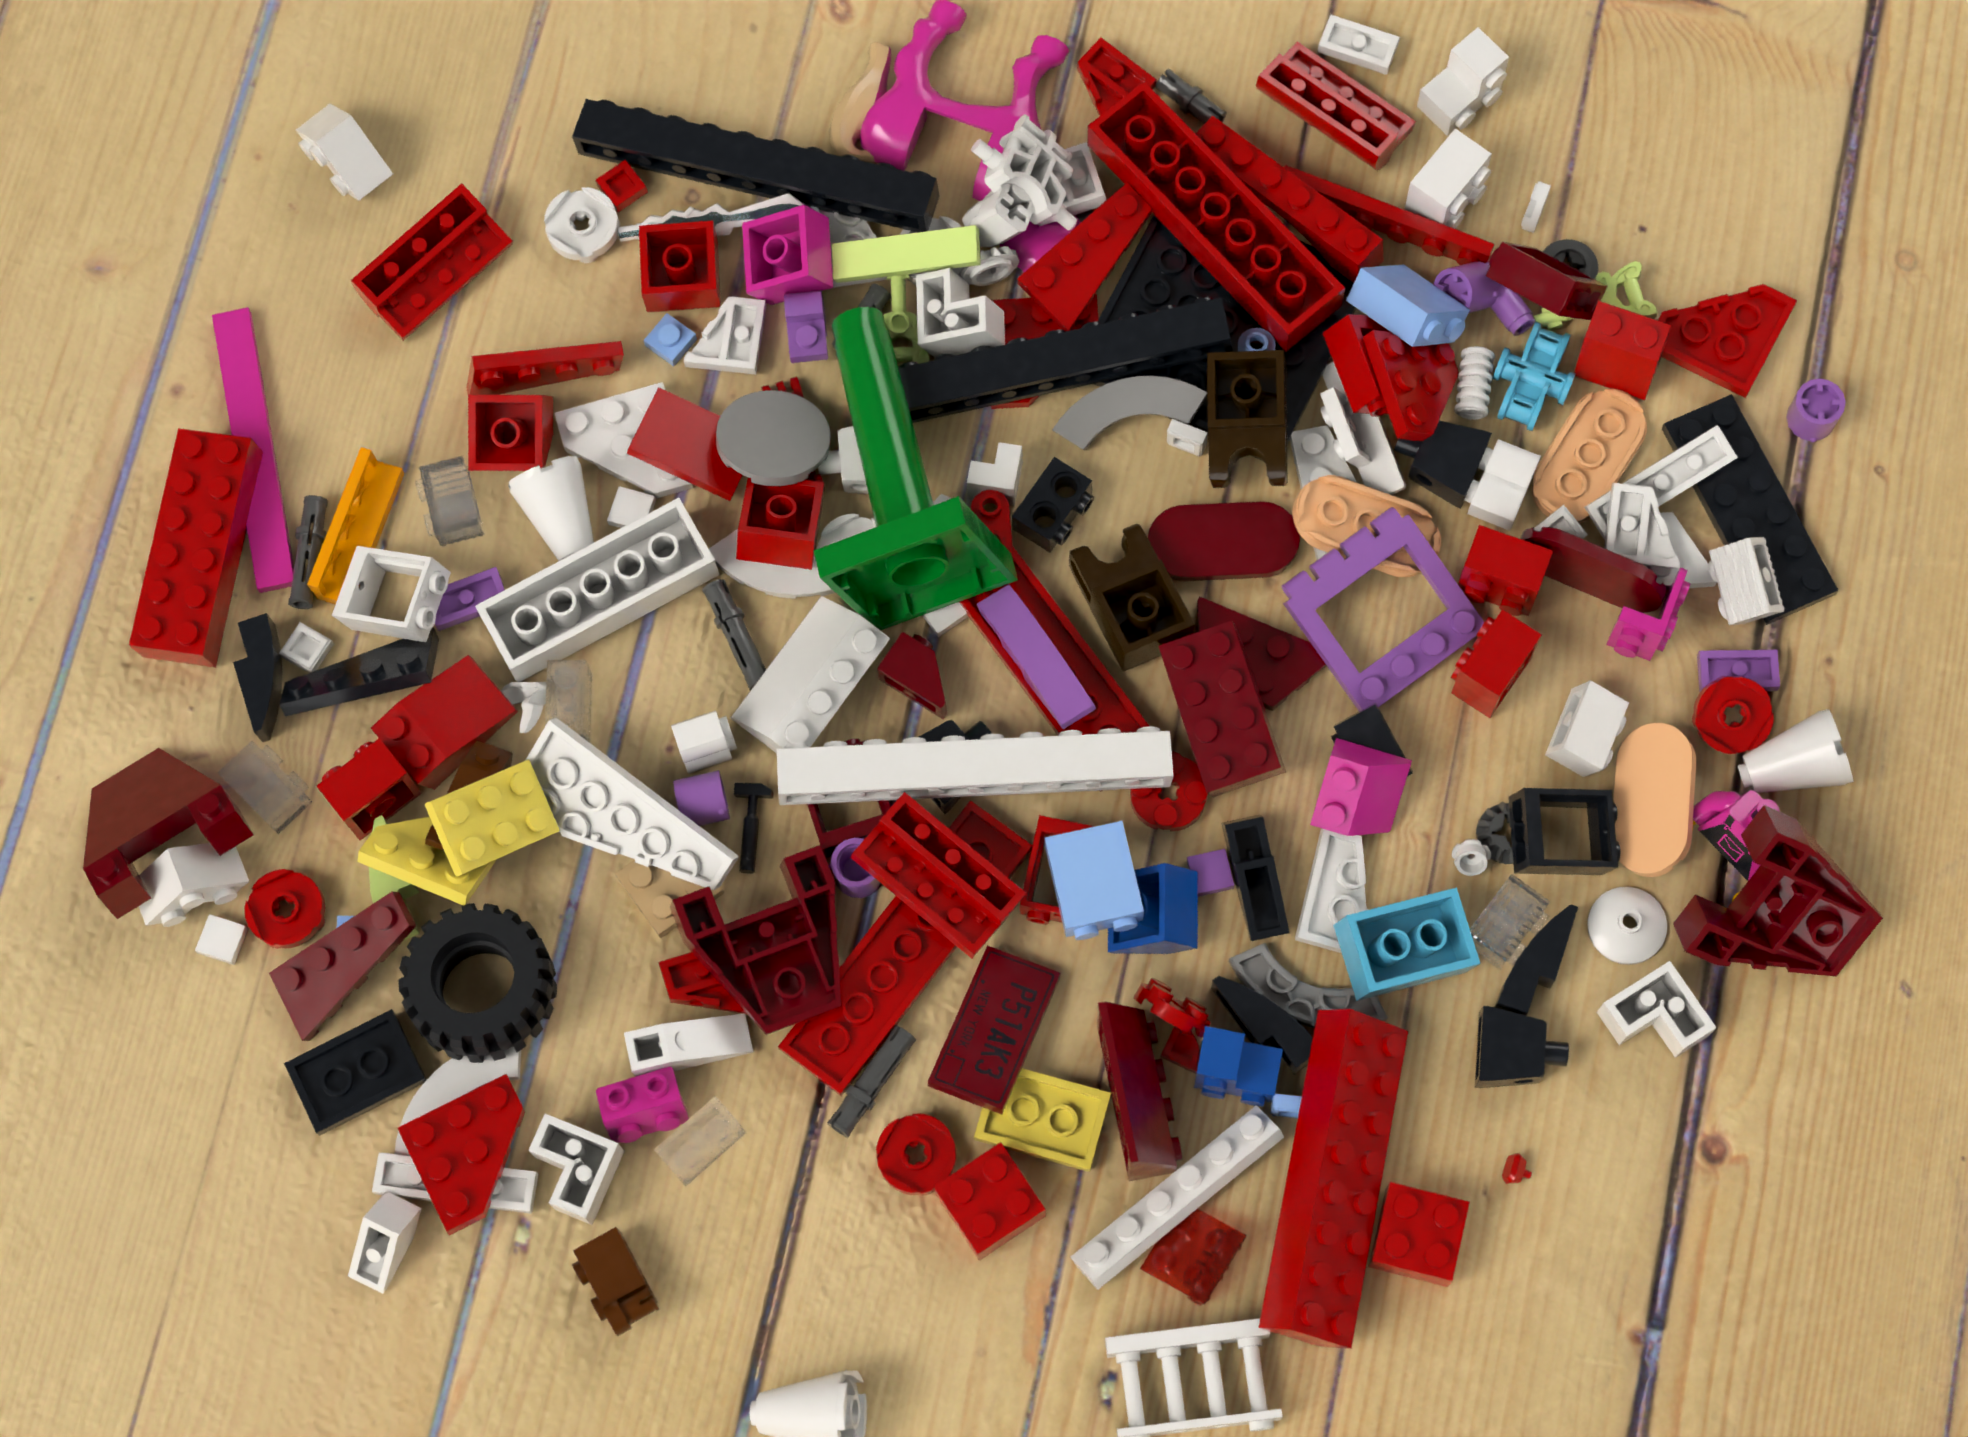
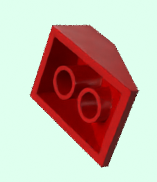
(443, 721)

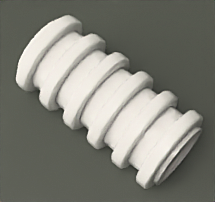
(1474, 383)

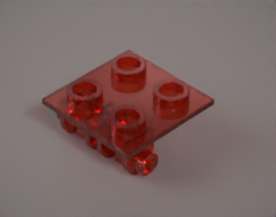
(1194, 1255)

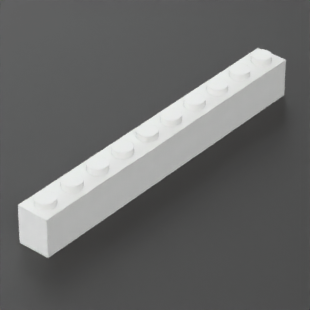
(974, 766)

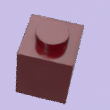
(914, 672)

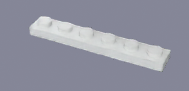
(1177, 1197)

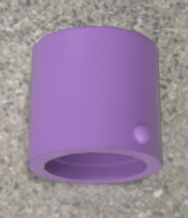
(1469, 285)
(1815, 409)
(702, 798)
(848, 874)

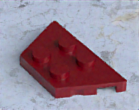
(1276, 657)

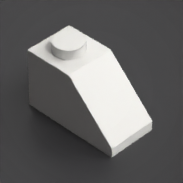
(383, 1241)

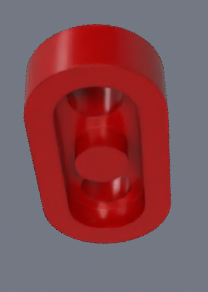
(998, 520)

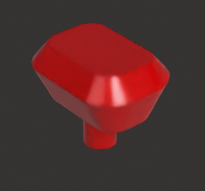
(1515, 1169)

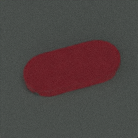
(1224, 540)
(1598, 570)

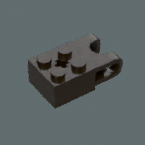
(1251, 425)
(1129, 589)

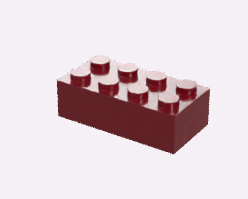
(1222, 709)

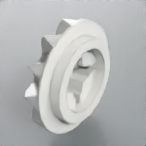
(994, 267)

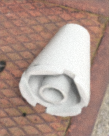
(556, 504)
(1798, 758)
(813, 1408)

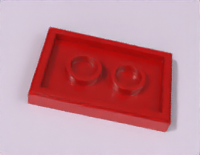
(683, 442)

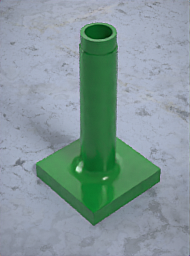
(918, 551)

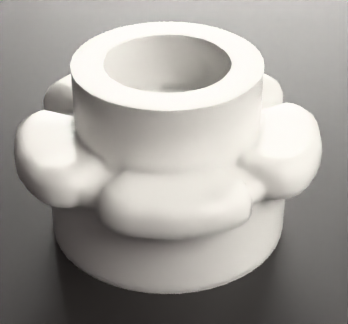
(1471, 864)

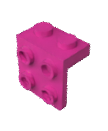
(1642, 634)

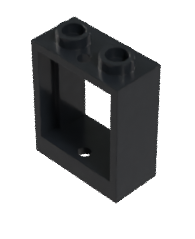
(1528, 838)

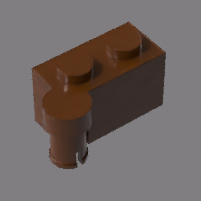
(616, 1279)

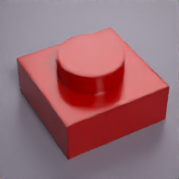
(621, 185)

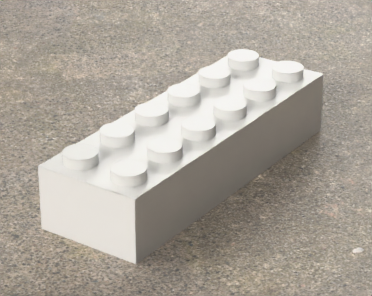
(598, 589)

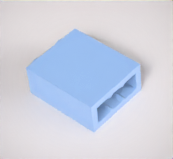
(1408, 305)
(1094, 880)

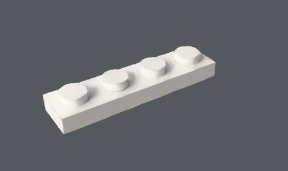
(1674, 472)
(399, 1176)

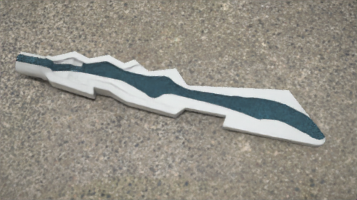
(723, 220)

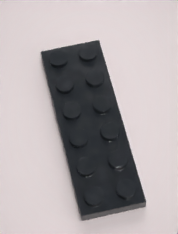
(1750, 502)

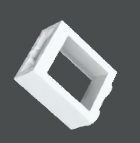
(368, 570)

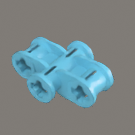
(1533, 376)

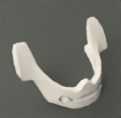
(532, 697)

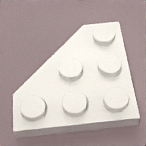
(603, 434)

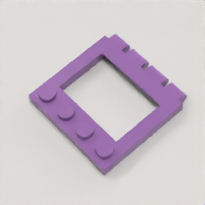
(1416, 653)

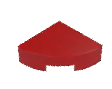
(1182, 1050)

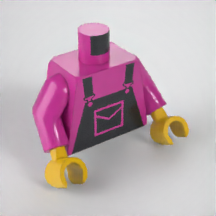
(1723, 819)

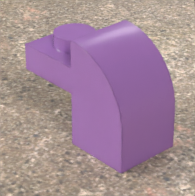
(806, 326)

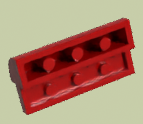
(1335, 105)
(431, 262)
(938, 875)

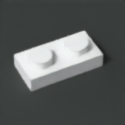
(1358, 44)

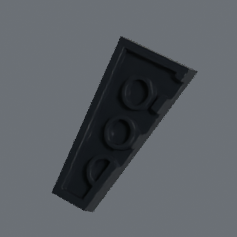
(373, 673)

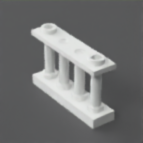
(1208, 1343)

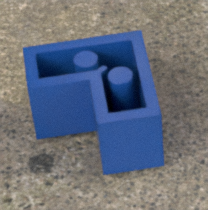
(1237, 1067)

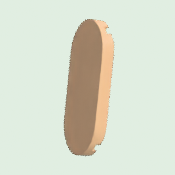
(1589, 452)
(1336, 508)
(1654, 798)

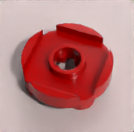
(1755, 709)
(1167, 813)
(264, 901)
(1178, 1013)
(910, 1132)

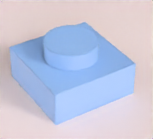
(670, 339)

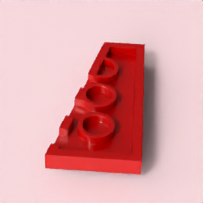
(1076, 267)
(534, 368)

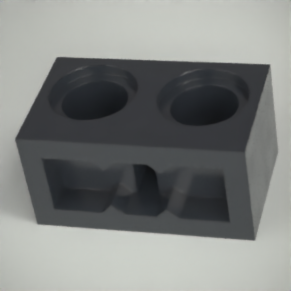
(1044, 501)

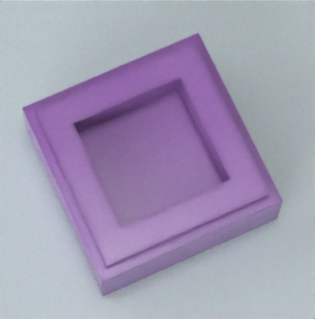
(1213, 872)

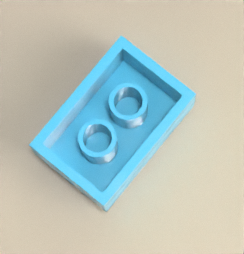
(1406, 944)

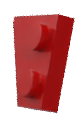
(1110, 75)
(694, 985)

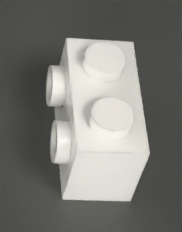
(1587, 729)

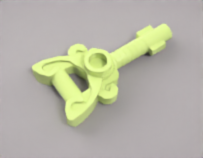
(1627, 277)
(903, 323)

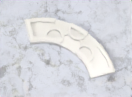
(768, 578)
(455, 1080)

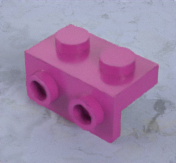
(642, 1105)

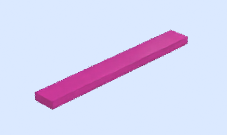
(250, 419)

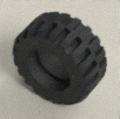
(453, 941)

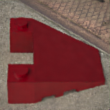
(144, 810)
(1789, 914)
(779, 959)

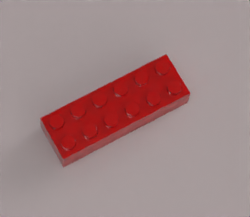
(196, 548)

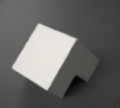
(1001, 476)

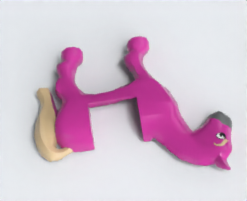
(894, 119)

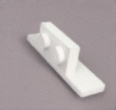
(1360, 438)

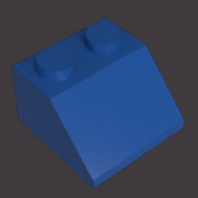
(1170, 913)

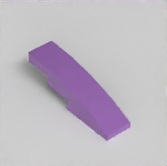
(1036, 656)

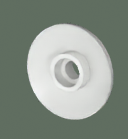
(1614, 938)

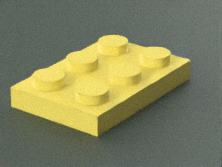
(492, 817)
(1048, 1120)

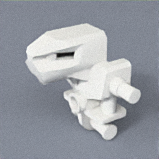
(1023, 184)

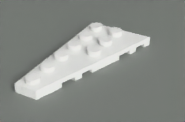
(618, 813)

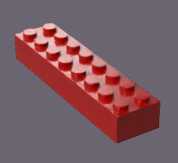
(1215, 216)
(1334, 1179)

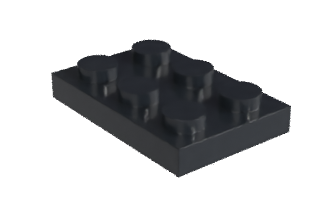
(355, 1072)

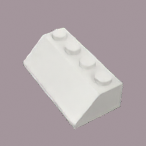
(810, 676)

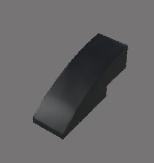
(260, 673)
(1255, 877)
(1537, 963)
(1265, 1022)

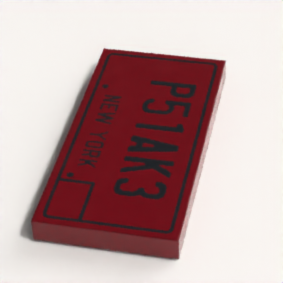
(994, 1030)

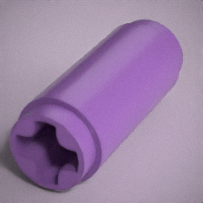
(1512, 311)

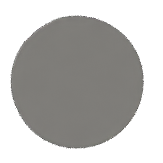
(773, 437)

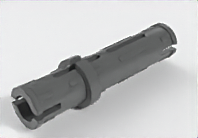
(313, 512)
(730, 620)
(862, 1094)

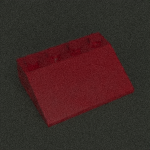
(1136, 1091)

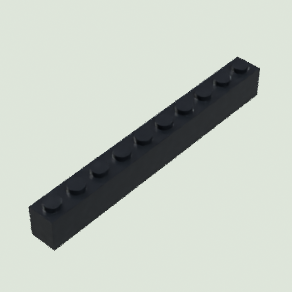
(756, 165)
(1065, 359)

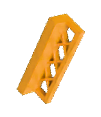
(355, 522)

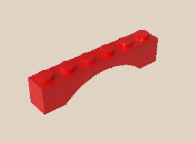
(1333, 232)

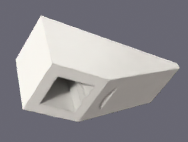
(687, 1043)

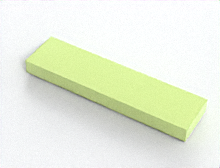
(906, 254)

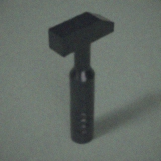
(751, 822)

